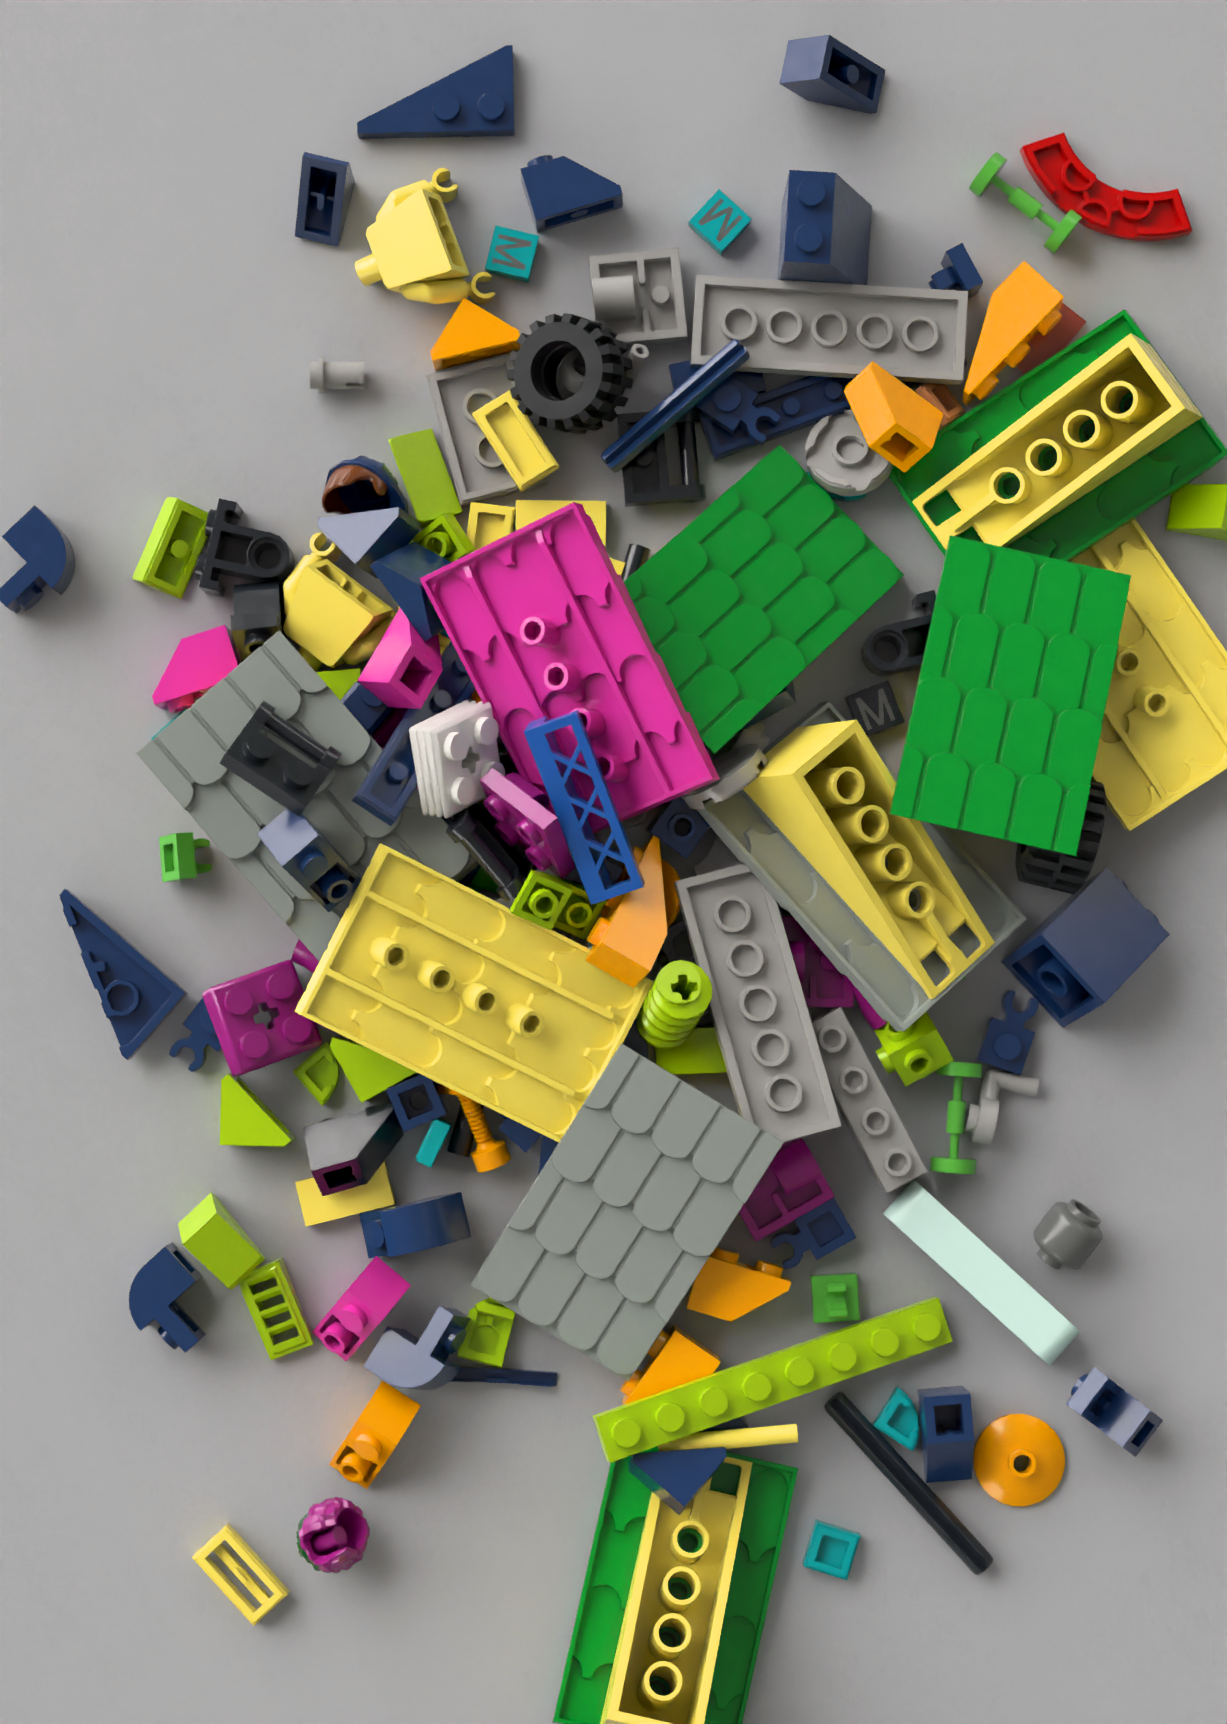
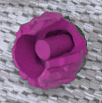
(333, 1535)

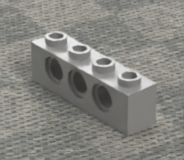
(865, 1103)

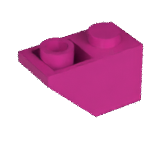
(403, 666)
(195, 668)
(361, 1308)

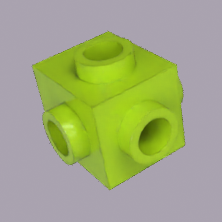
(913, 1051)

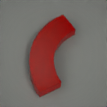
(1102, 207)

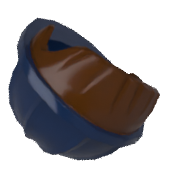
(361, 487)

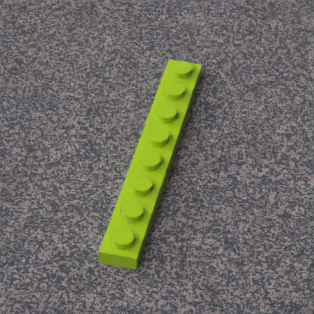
(771, 1379)

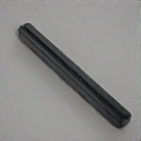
(908, 1483)

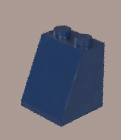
(823, 230)
(1086, 948)

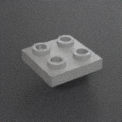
(640, 295)

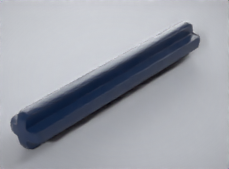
(675, 405)

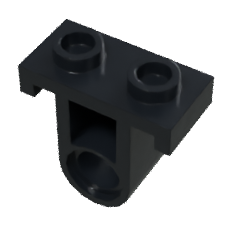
(237, 551)
(256, 615)
(907, 636)

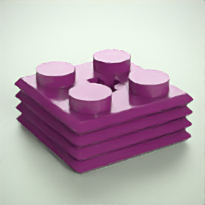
(252, 1045)

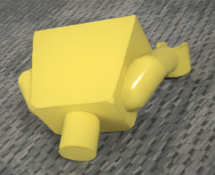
(417, 247)
(330, 611)

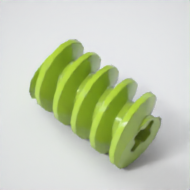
(674, 1004)

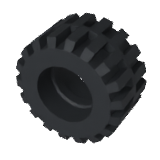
(537, 368)
(1062, 870)

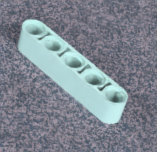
(981, 1272)

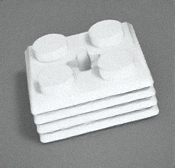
(453, 755)

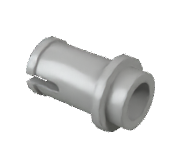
(336, 375)

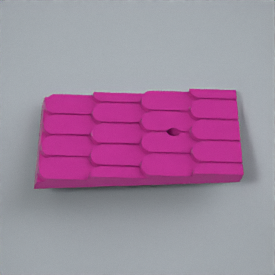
(557, 633)

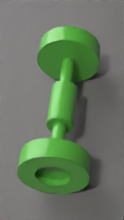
(1024, 202)
(956, 1119)

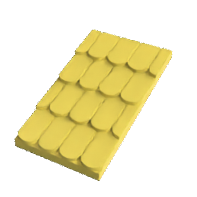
(1165, 691)
(470, 994)

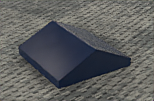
(401, 576)

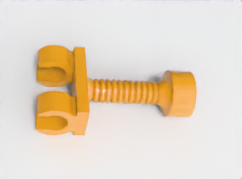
(489, 1152)

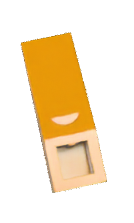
(1014, 316)
(636, 924)

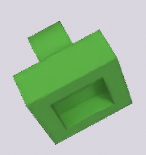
(178, 857)
(834, 1297)

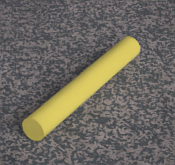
(735, 1438)

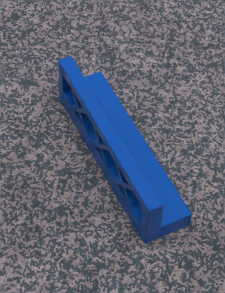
(570, 811)

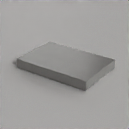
(472, 460)

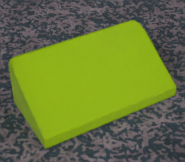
(425, 476)
(173, 548)

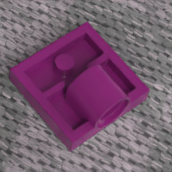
(525, 821)
(817, 975)
(785, 1191)

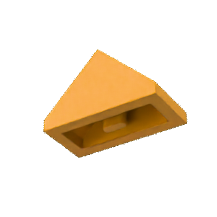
(473, 336)

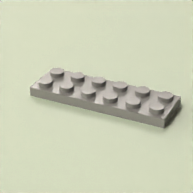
(832, 328)
(757, 1003)

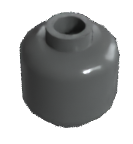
(1067, 1235)

